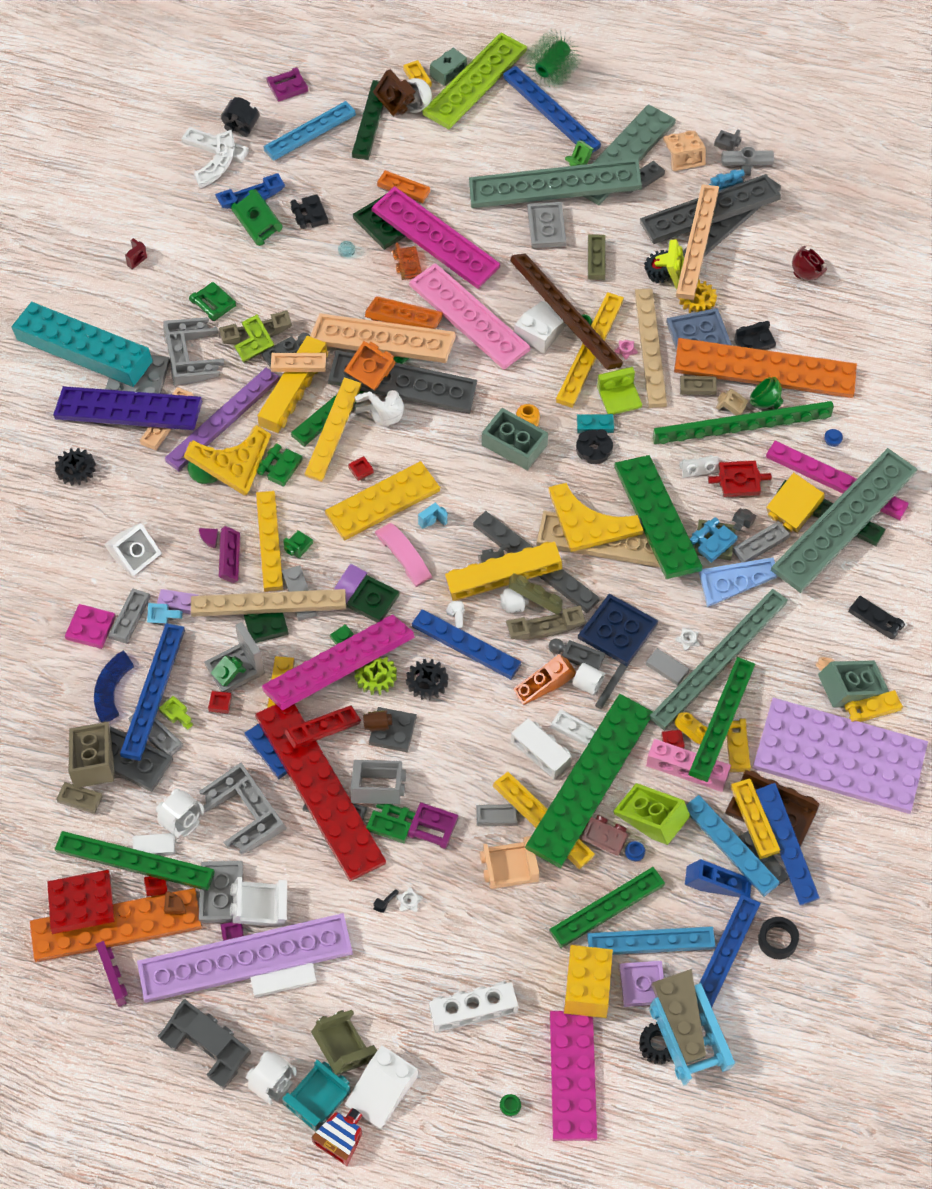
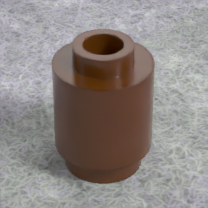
(377, 720)

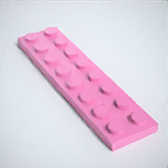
(469, 316)

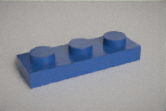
(263, 747)

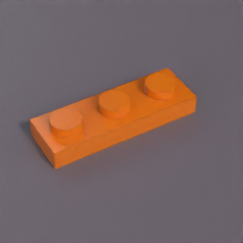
(411, 188)

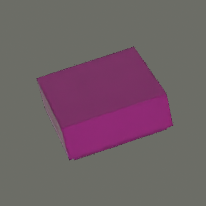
(231, 930)

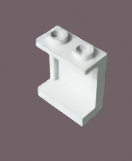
(259, 903)

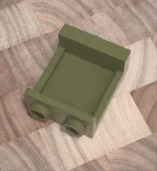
(341, 1042)

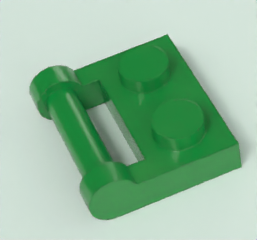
(216, 297)

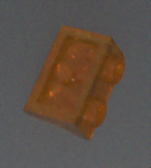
(408, 262)

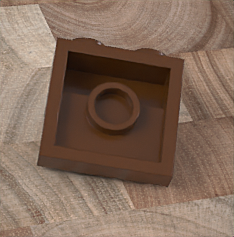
(394, 93)

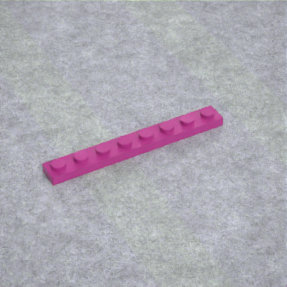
(825, 474)

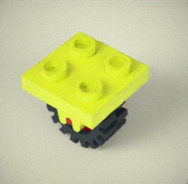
(666, 264)

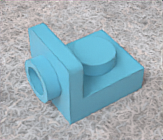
(431, 514)

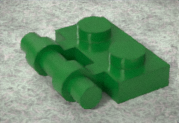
(285, 465)
(388, 826)

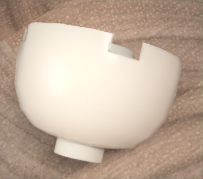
(422, 95)

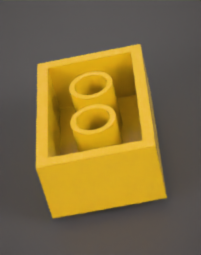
(588, 981)

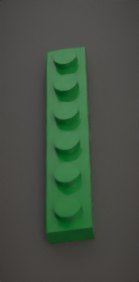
(607, 907)

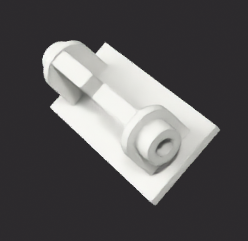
(699, 466)

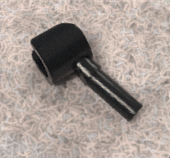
(381, 905)

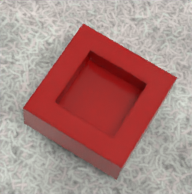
(360, 468)
(220, 702)
(673, 737)
(154, 886)

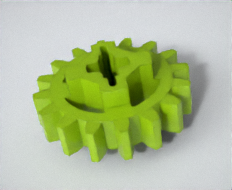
(384, 677)

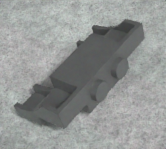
(209, 1037)

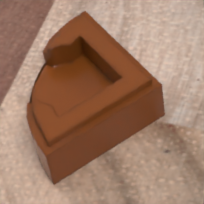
(173, 904)

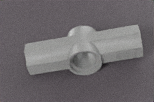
(747, 156)

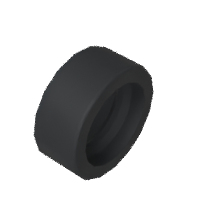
(783, 923)

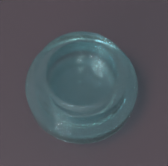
(346, 249)

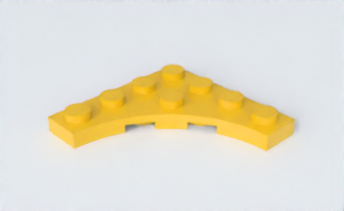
(232, 465)
(586, 527)

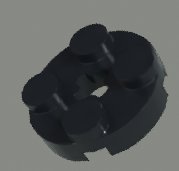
(596, 437)

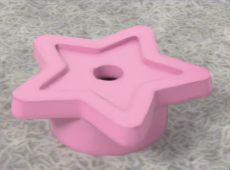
(626, 353)

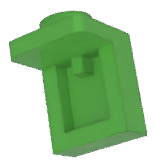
(580, 154)

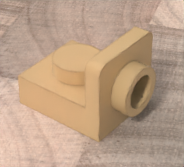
(732, 401)

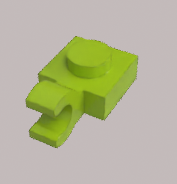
(174, 711)

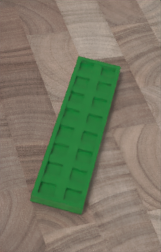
(658, 517)

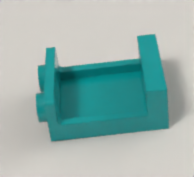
(317, 1095)

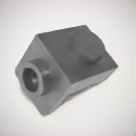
(727, 140)

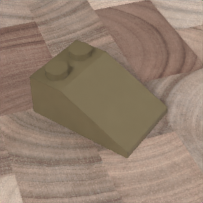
(90, 755)

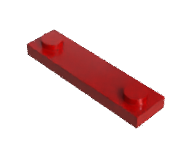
(322, 726)

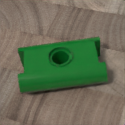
(256, 217)

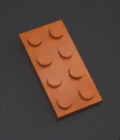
(402, 313)

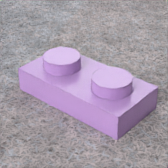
(176, 600)

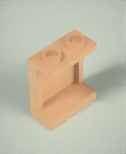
(509, 865)

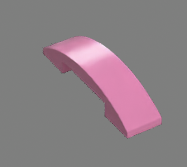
(405, 553)

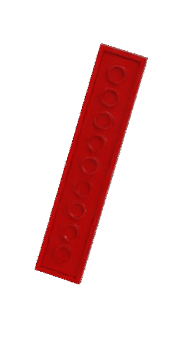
(322, 794)

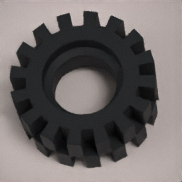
(646, 1048)

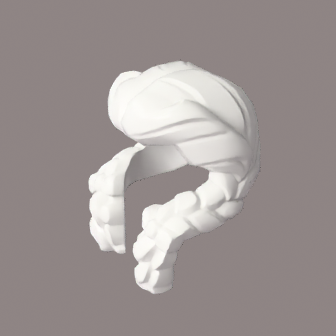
(383, 412)

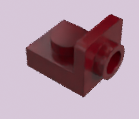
(136, 254)

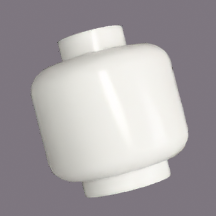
(513, 601)

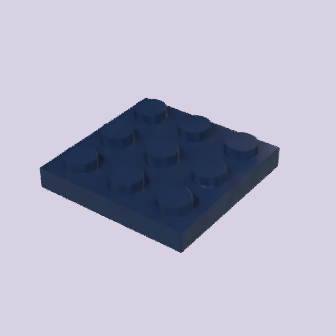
(618, 629)

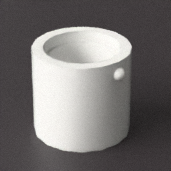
(588, 679)

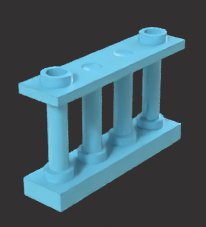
(713, 1038)

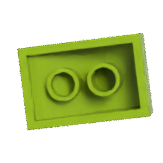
(653, 813)

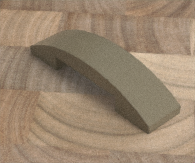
(277, 324)
(546, 626)

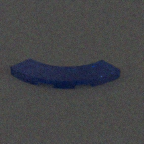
(106, 685)

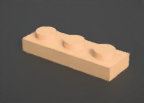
(298, 362)

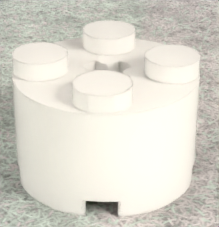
(179, 813)
(271, 1077)

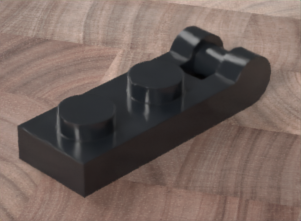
(876, 617)

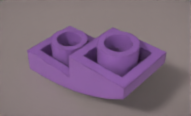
(351, 580)

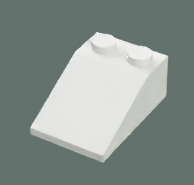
(539, 326)
(382, 1087)

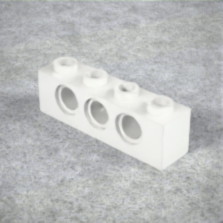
(465, 1016)

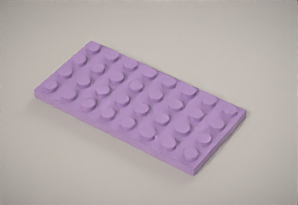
(841, 755)

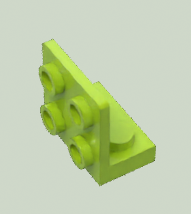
(618, 391)

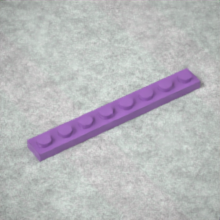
(225, 416)

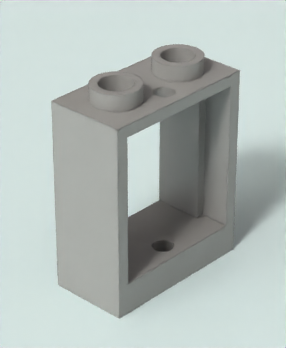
(377, 769)

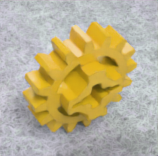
(701, 298)

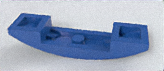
(270, 186)

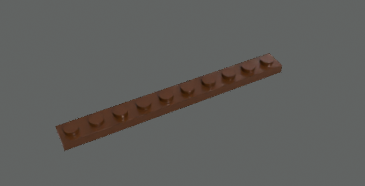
(566, 311)

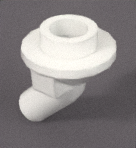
(456, 609)

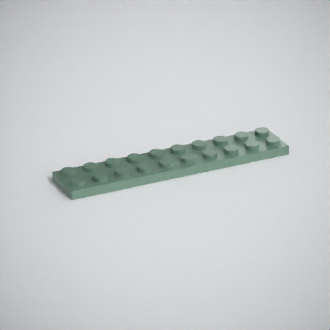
(555, 183)
(843, 520)

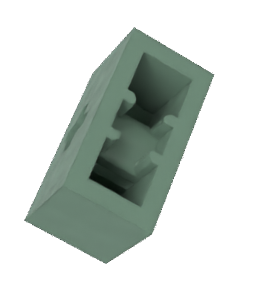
(448, 66)

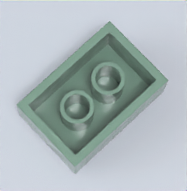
(514, 438)

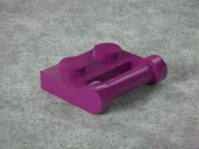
(288, 88)
(434, 819)

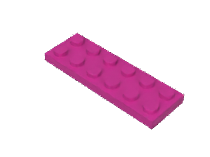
(573, 1077)

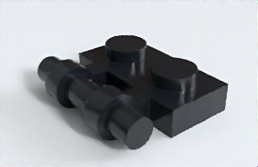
(315, 212)

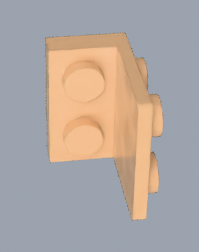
(686, 150)

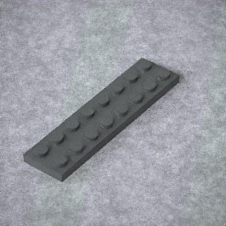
(729, 203)
(415, 384)

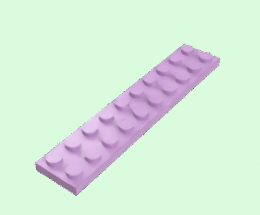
(243, 957)

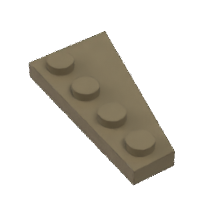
(681, 1009)

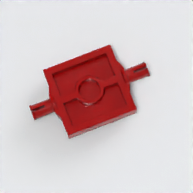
(739, 478)

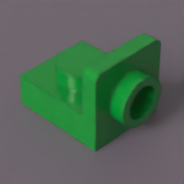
(297, 544)

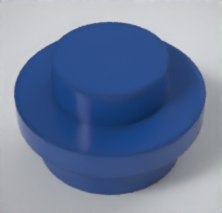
(833, 437)
(635, 851)

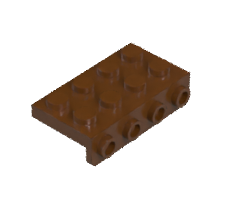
(799, 808)

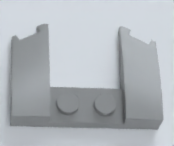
(176, 334)
(240, 782)

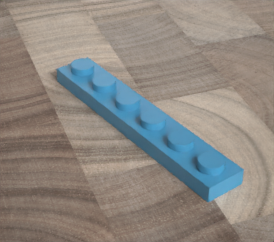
(309, 130)
(732, 846)
(654, 940)

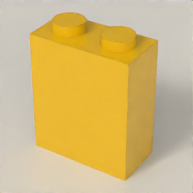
(795, 503)

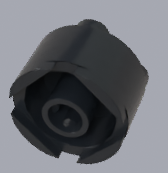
(240, 116)

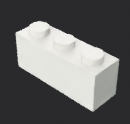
(541, 748)

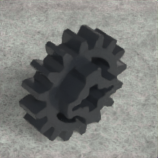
(84, 466)
(427, 673)

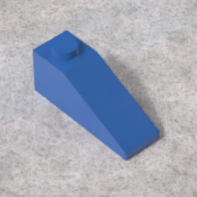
(716, 879)

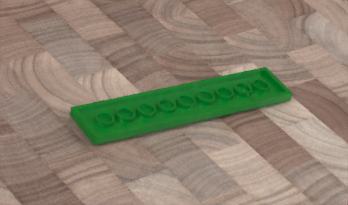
(589, 781)

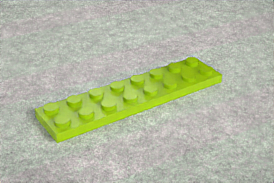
(474, 80)

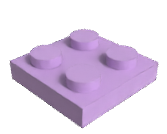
(637, 981)

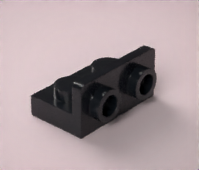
(755, 336)

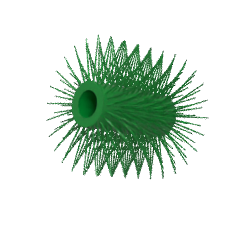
(552, 57)

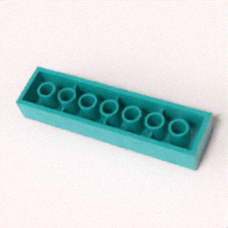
(82, 344)

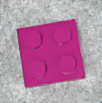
(90, 626)

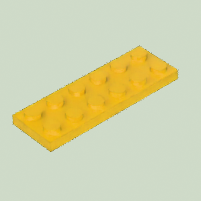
(382, 500)

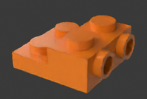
(370, 365)

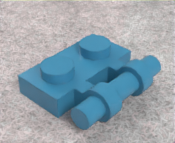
(727, 180)
(717, 543)

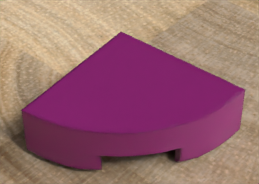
(209, 536)

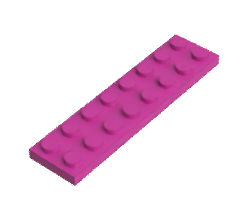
(436, 237)
(337, 662)

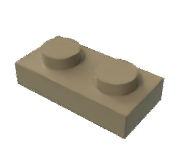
(698, 385)
(79, 798)

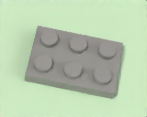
(546, 225)
(216, 902)

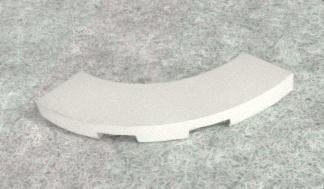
(221, 161)

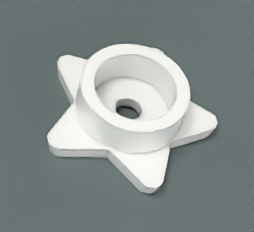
(688, 634)
(409, 894)

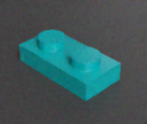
(595, 422)

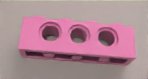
(679, 761)

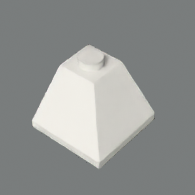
(133, 549)

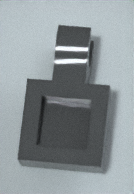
(743, 517)
(489, 553)

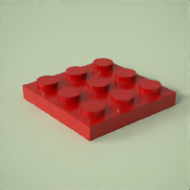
(80, 901)

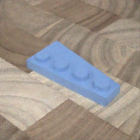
(729, 580)

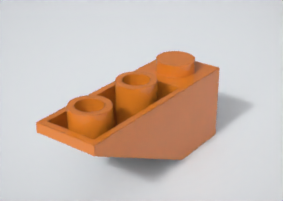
(546, 679)

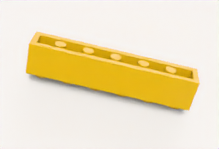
(289, 390)
(497, 572)

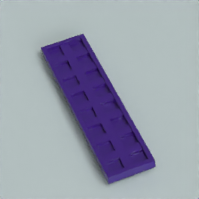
(128, 408)

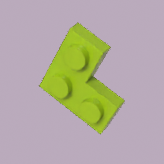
(257, 342)

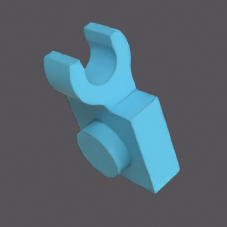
(160, 613)

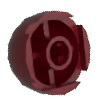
(807, 264)

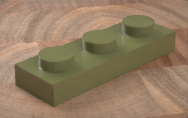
(596, 257)
(535, 593)

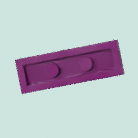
(229, 554)
(112, 973)

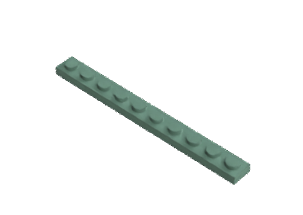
(718, 659)

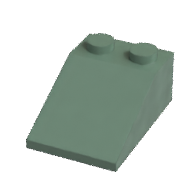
(851, 681)

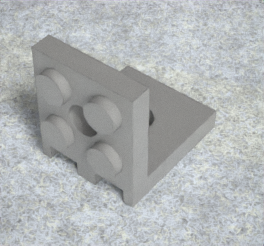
(247, 652)

